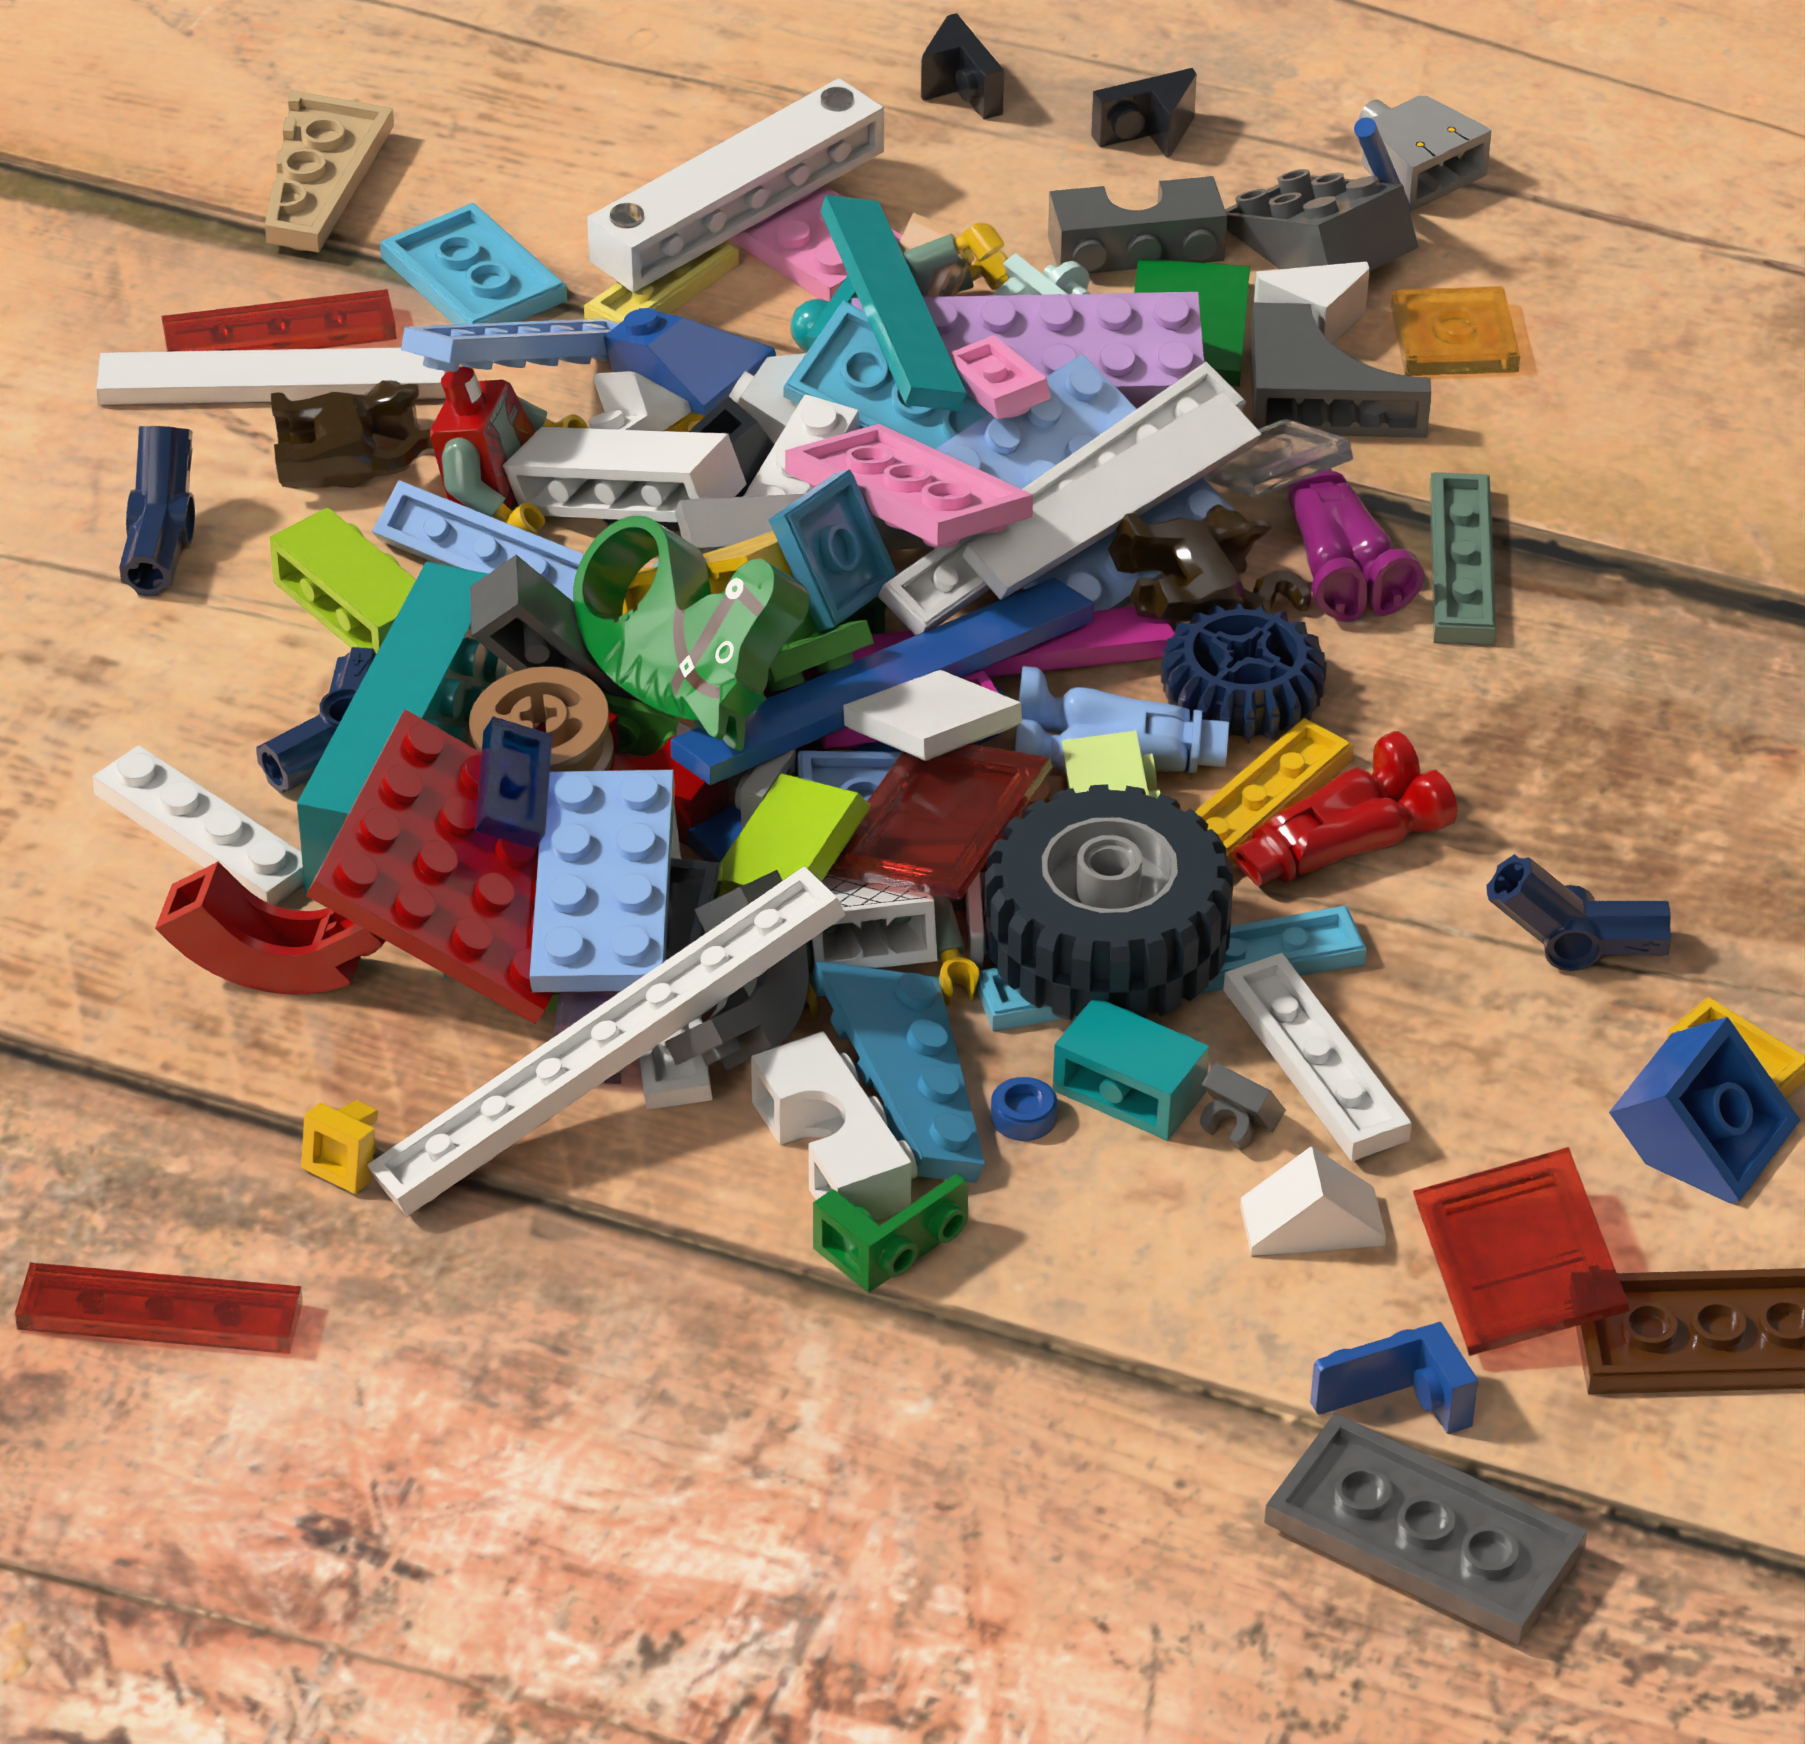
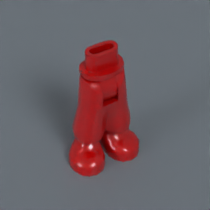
(1351, 816)

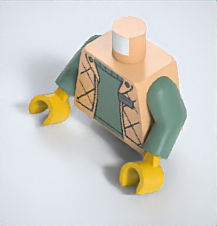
(944, 258)

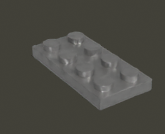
(1426, 1527)

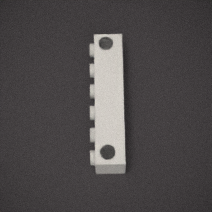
(735, 184)

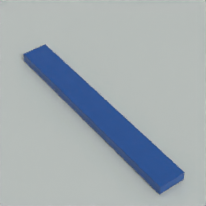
(954, 647)

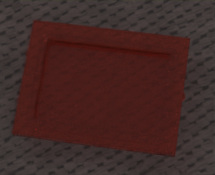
(940, 818)
(1520, 1251)

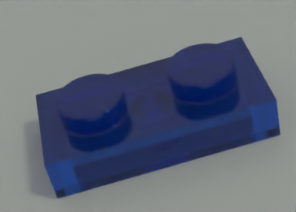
(513, 782)

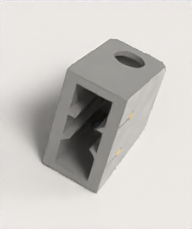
(1430, 146)

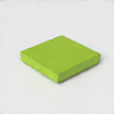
(794, 828)

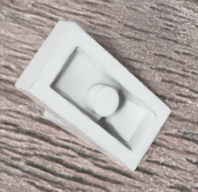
(636, 403)

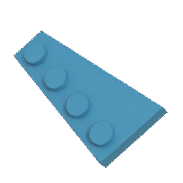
(909, 1059)

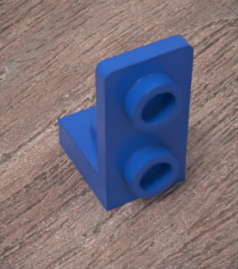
(1406, 1359)

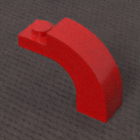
(258, 943)

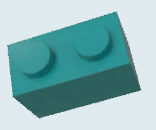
(1130, 1068)

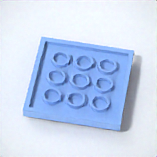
(1031, 444)

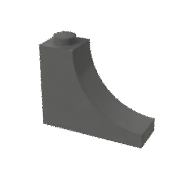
(1316, 384)

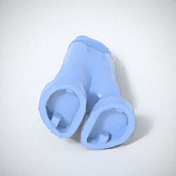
(1090, 712)

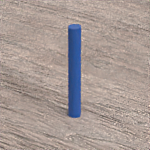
(1376, 152)

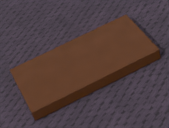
(1700, 1333)

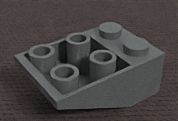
(1324, 221)

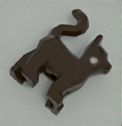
(331, 439)
(1198, 565)

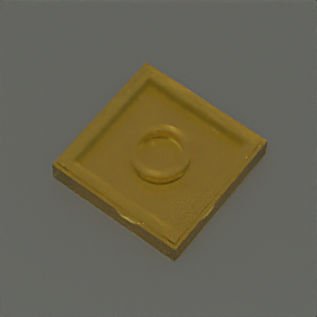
(1454, 331)

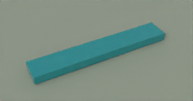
(893, 303)

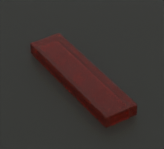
(285, 324)
(159, 1308)

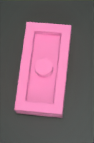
(999, 378)

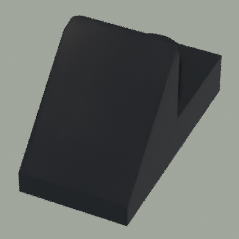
(963, 65)
(1144, 108)

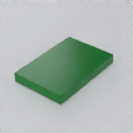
(1222, 305)

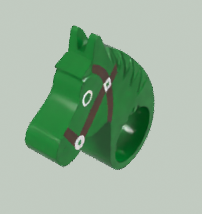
(684, 648)

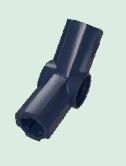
(158, 509)
(296, 753)
(1572, 922)

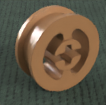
(563, 699)

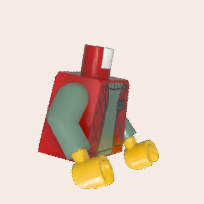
(477, 434)

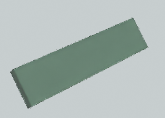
(1462, 559)

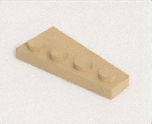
(321, 165)

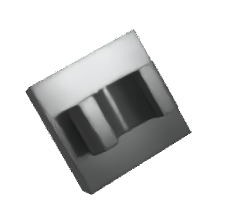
(1240, 1099)

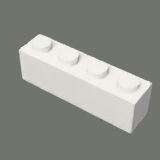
(621, 472)

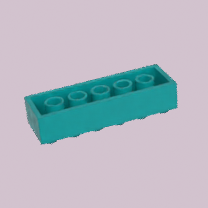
(423, 667)

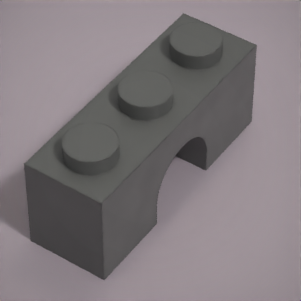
(1104, 238)

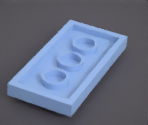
(602, 880)

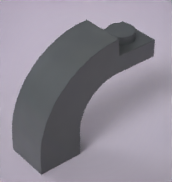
(758, 1012)

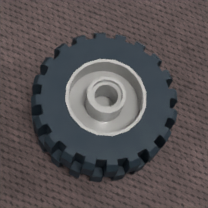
(1108, 902)

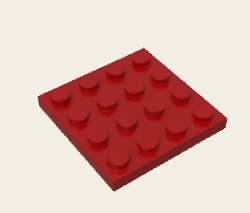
(424, 875)

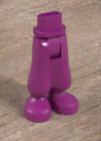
(1350, 551)

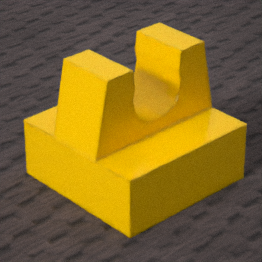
(340, 1144)

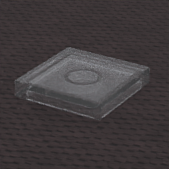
(1282, 457)

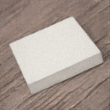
(932, 714)

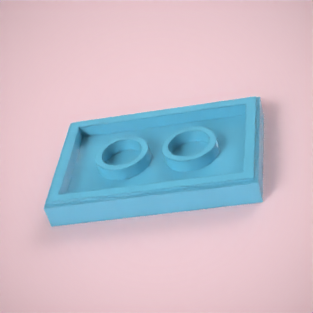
(473, 269)

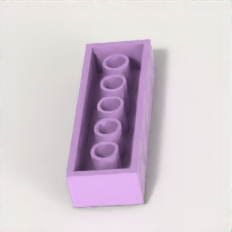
(1132, 338)

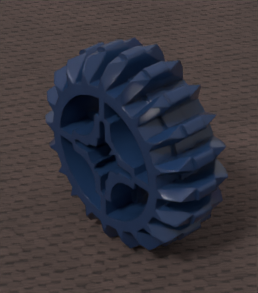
(1245, 670)

